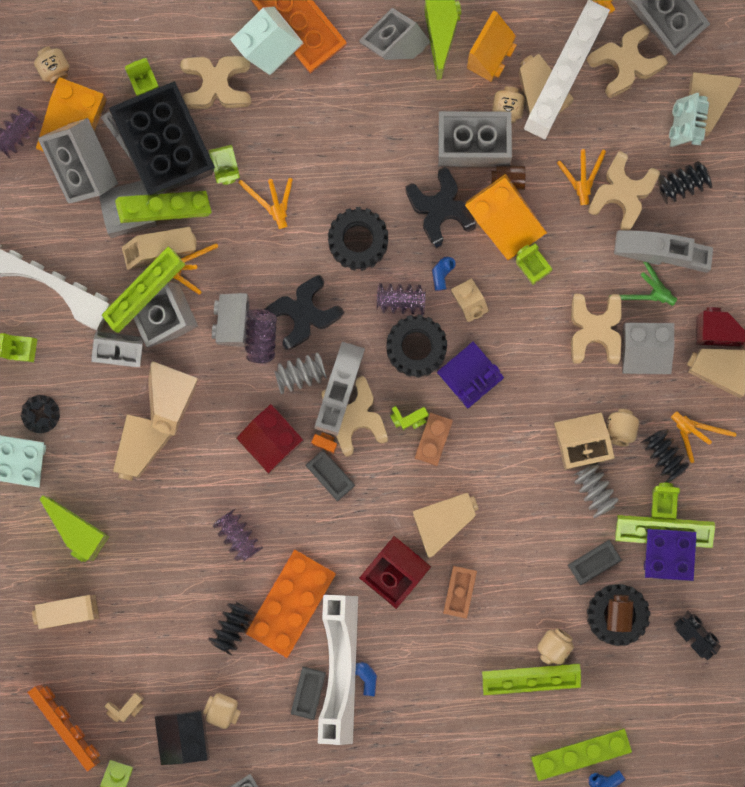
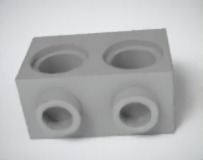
(117, 349)

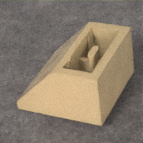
(584, 441)

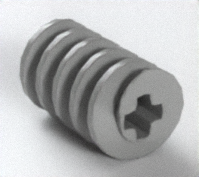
(300, 373)
(596, 490)

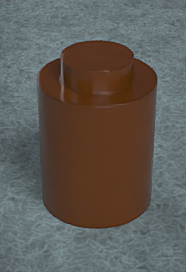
(516, 174)
(620, 614)

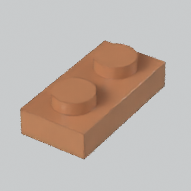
(433, 439)
(459, 592)

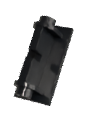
(704, 642)

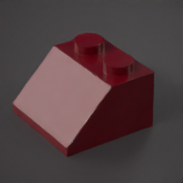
(718, 329)
(269, 438)
(395, 572)

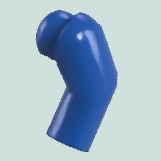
(440, 271)
(369, 677)
(598, 780)

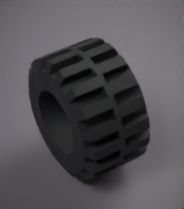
(354, 218)
(422, 325)
(597, 621)

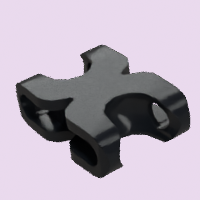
(440, 207)
(304, 312)

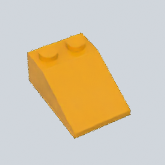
(491, 48)
(70, 104)
(505, 217)

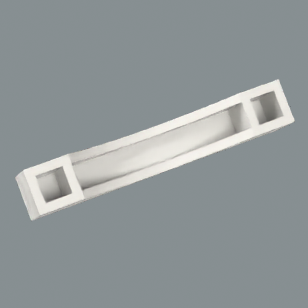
(566, 69)
(84, 306)
(337, 715)

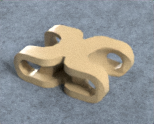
(627, 61)
(216, 82)
(623, 191)
(596, 328)
(358, 417)

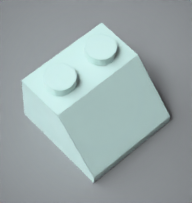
(267, 40)

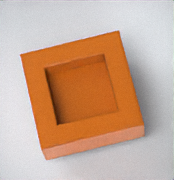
(324, 442)

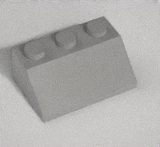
(474, 139)
(78, 161)

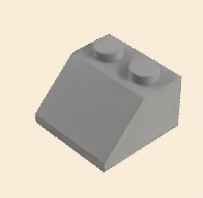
(110, 212)
(165, 316)
(231, 319)
(648, 348)

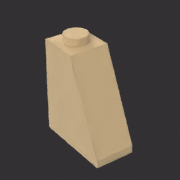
(533, 77)
(719, 93)
(146, 248)
(720, 368)
(169, 397)
(138, 447)
(443, 521)
(65, 611)

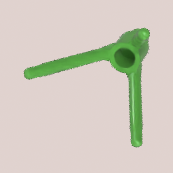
(659, 291)

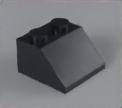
(182, 737)

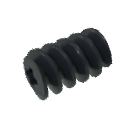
(684, 181)
(666, 454)
(232, 627)

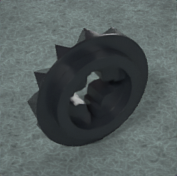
(50, 408)

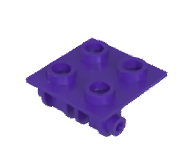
(470, 375)
(670, 554)

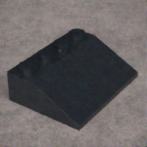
(162, 139)

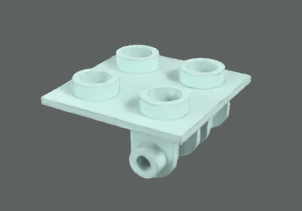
(685, 114)
(21, 461)

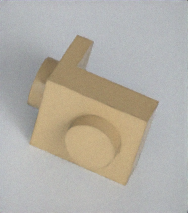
(470, 300)
(132, 708)

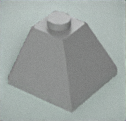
(395, 37)

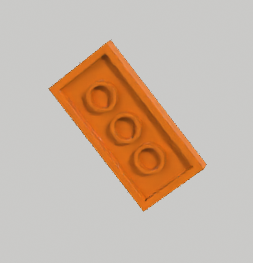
(313, 28)
(290, 603)
(59, 719)

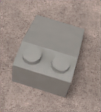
(671, 21)

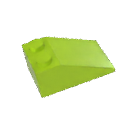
(441, 25)
(77, 533)

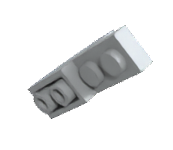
(663, 247)
(339, 388)

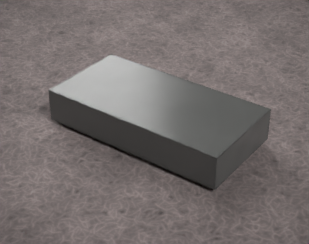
(330, 475)
(594, 562)
(308, 693)

